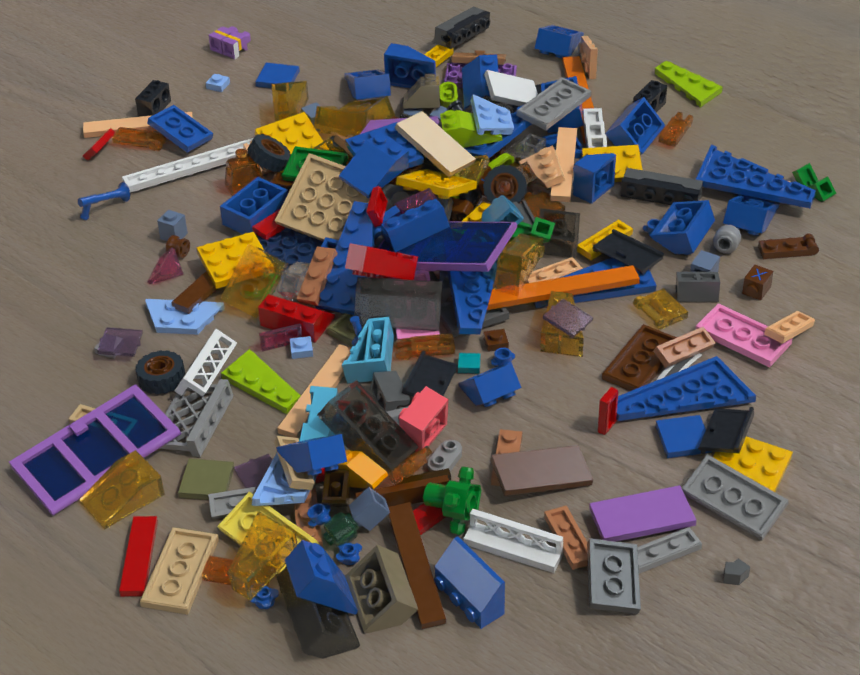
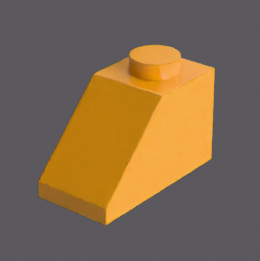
(362, 470)

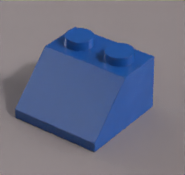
(593, 176)
(491, 385)
(315, 454)

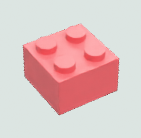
(424, 417)

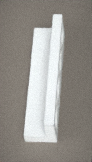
(200, 361)
(514, 544)

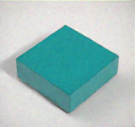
(469, 363)

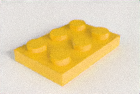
(626, 157)

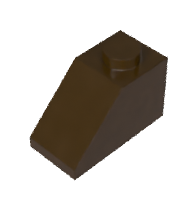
(336, 488)

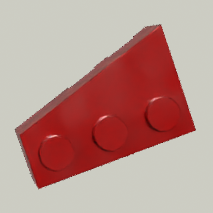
(380, 263)

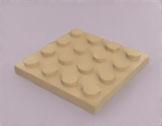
(319, 200)

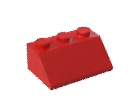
(280, 313)

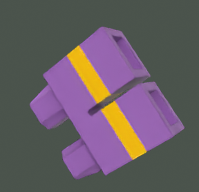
(229, 41)

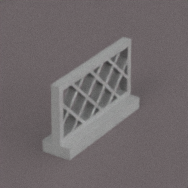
(207, 419)

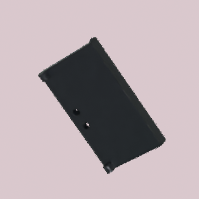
(629, 251)
(431, 373)
(726, 430)

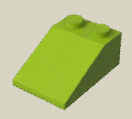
(462, 129)

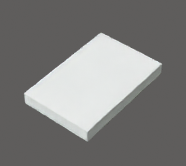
(510, 88)

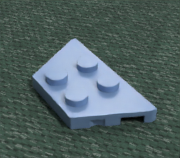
(491, 117)
(169, 320)
(275, 488)

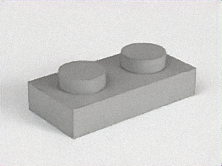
(224, 502)

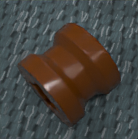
(181, 246)

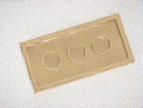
(435, 143)
(179, 571)

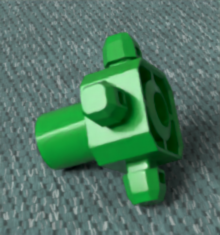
(455, 498)

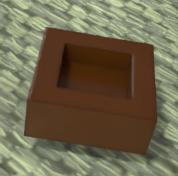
(495, 339)

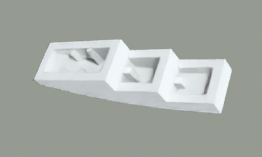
(594, 128)

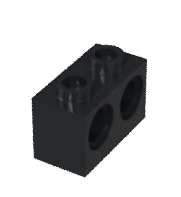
(654, 93)
(153, 98)

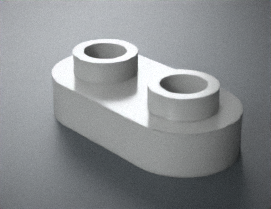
(447, 454)

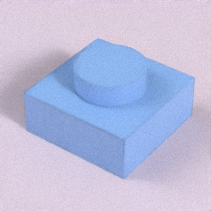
(217, 82)
(301, 347)

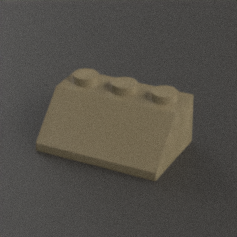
(423, 93)
(381, 590)

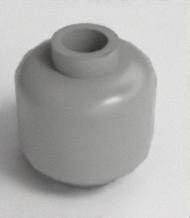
(727, 239)

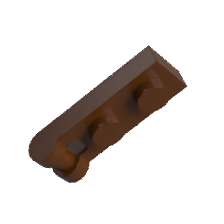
(788, 247)

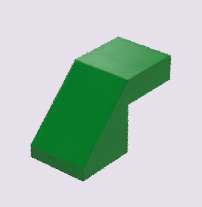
(806, 176)
(540, 229)

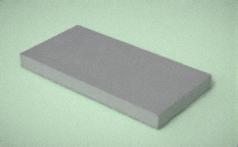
(553, 103)
(735, 497)

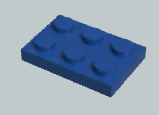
(180, 128)

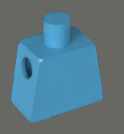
(502, 211)

